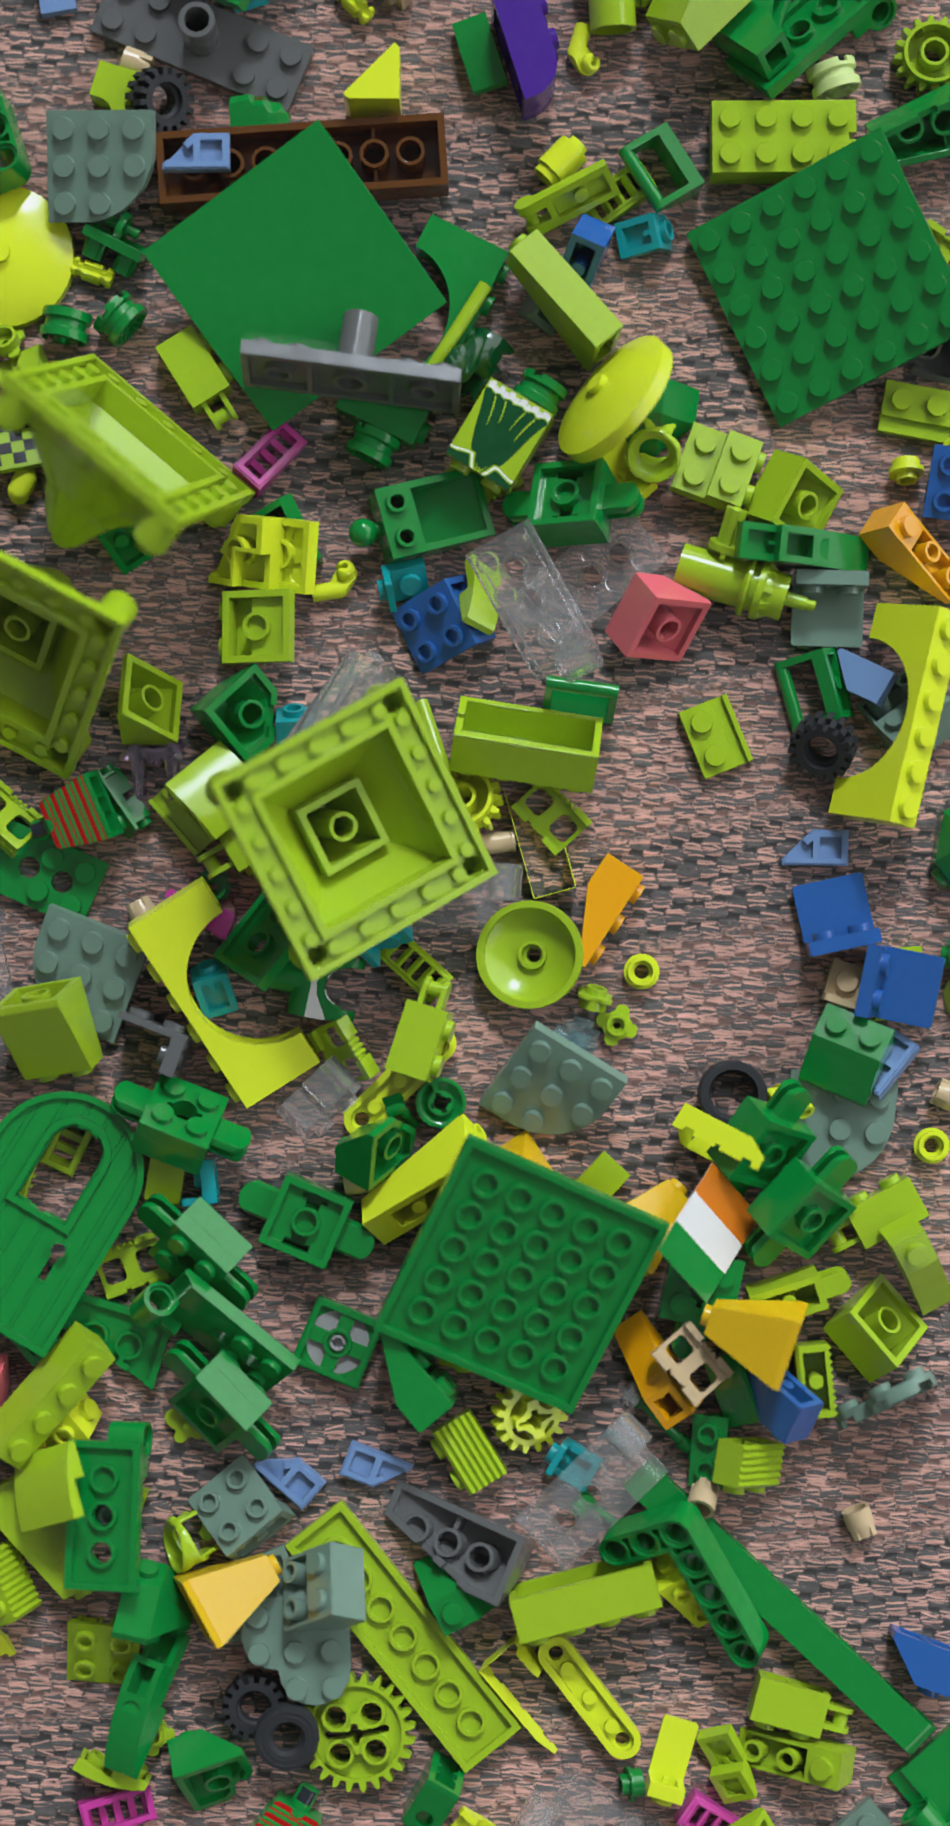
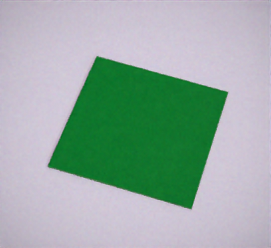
(288, 258)

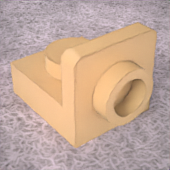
(842, 984)

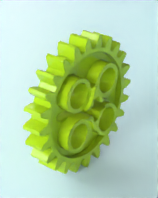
(363, 1764)

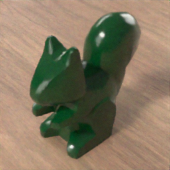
(478, 360)

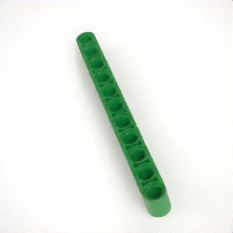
(812, 1635)

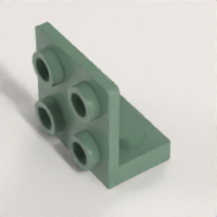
(838, 608)
(240, 1509)

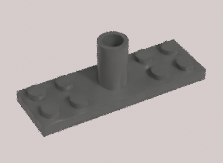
(224, 52)
(352, 370)

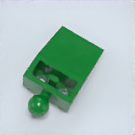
(433, 510)

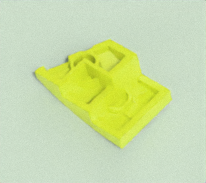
(269, 554)

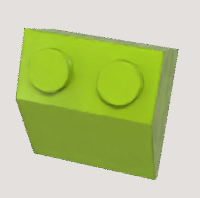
(793, 493)
(875, 1328)

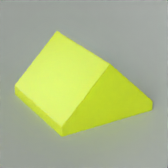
(377, 89)

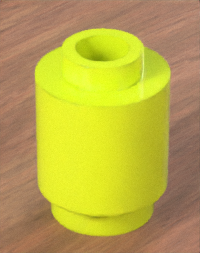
(561, 160)

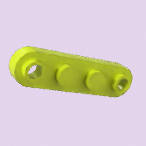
(385, 1085)
(590, 1697)

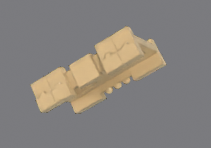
(700, 1355)

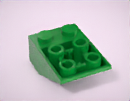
(417, 1383)

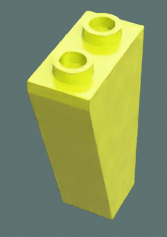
(411, 1189)

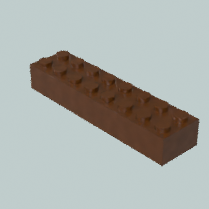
(389, 153)

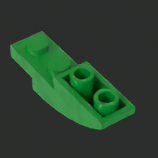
(800, 547)
(140, 1701)

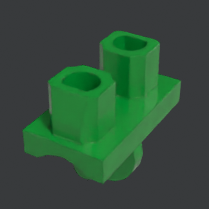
(101, 237)

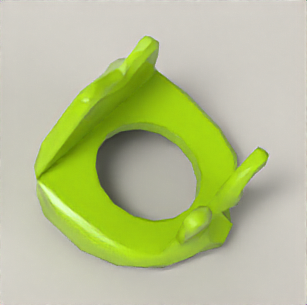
(650, 468)
(183, 1554)

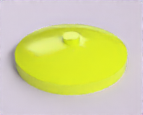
(32, 258)
(615, 399)

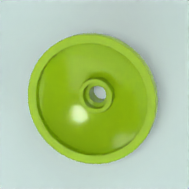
(505, 951)

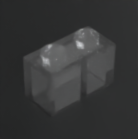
(319, 1098)

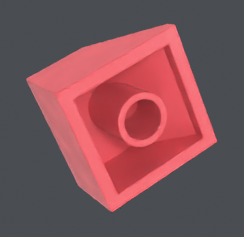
(656, 618)

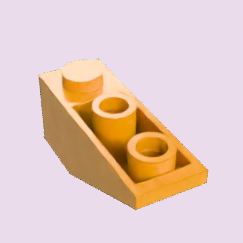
(908, 548)
(605, 898)
(659, 1390)

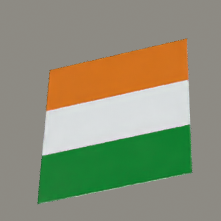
(708, 1233)

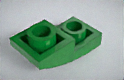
(480, 54)

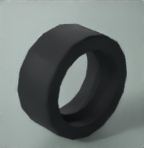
(719, 1069)

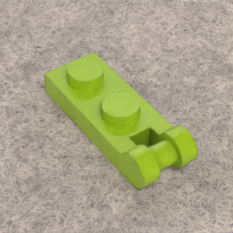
(568, 198)

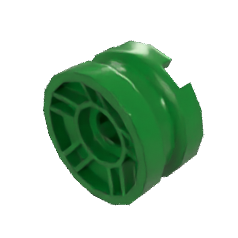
(120, 319)
(65, 325)
(541, 390)
(372, 445)
(425, 1102)

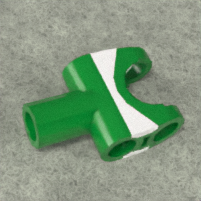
(310, 997)

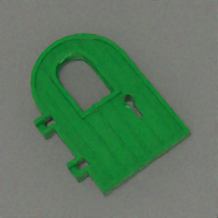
(34, 1307)

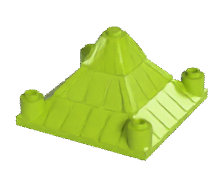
(115, 457)
(53, 661)
(353, 828)

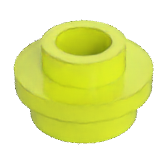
(906, 470)
(653, 971)
(942, 1145)

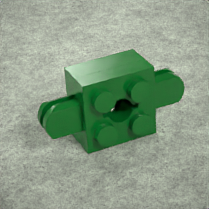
(577, 487)
(776, 1132)
(173, 1138)
(801, 1207)
(306, 1219)
(199, 1242)
(682, 1303)
(221, 1401)

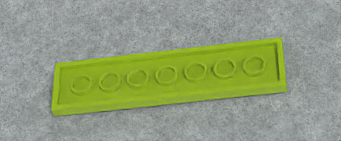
(413, 1650)

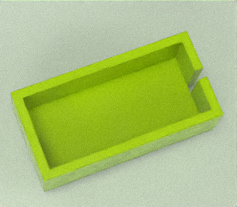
(774, 137)
(526, 744)
(582, 1598)

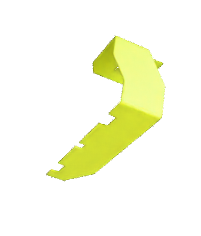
(568, 862)
(711, 1131)
(526, 1655)

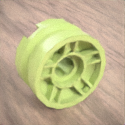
(833, 78)

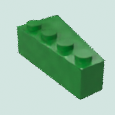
(918, 128)

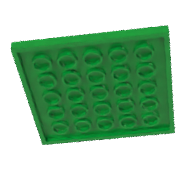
(829, 277)
(520, 1274)

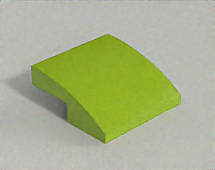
(190, 783)
(47, 1487)

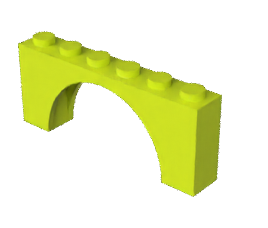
(894, 785)
(250, 1064)

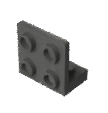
(172, 1054)

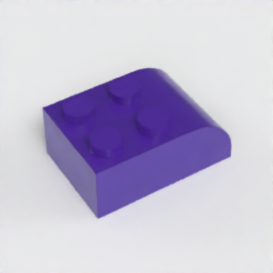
(527, 51)

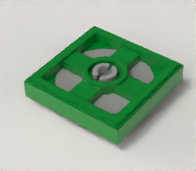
(337, 1342)

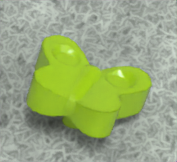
(181, 1426)

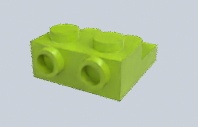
(718, 467)
(257, 627)

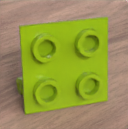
(95, 1654)

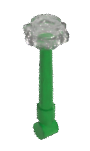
(633, 1399)

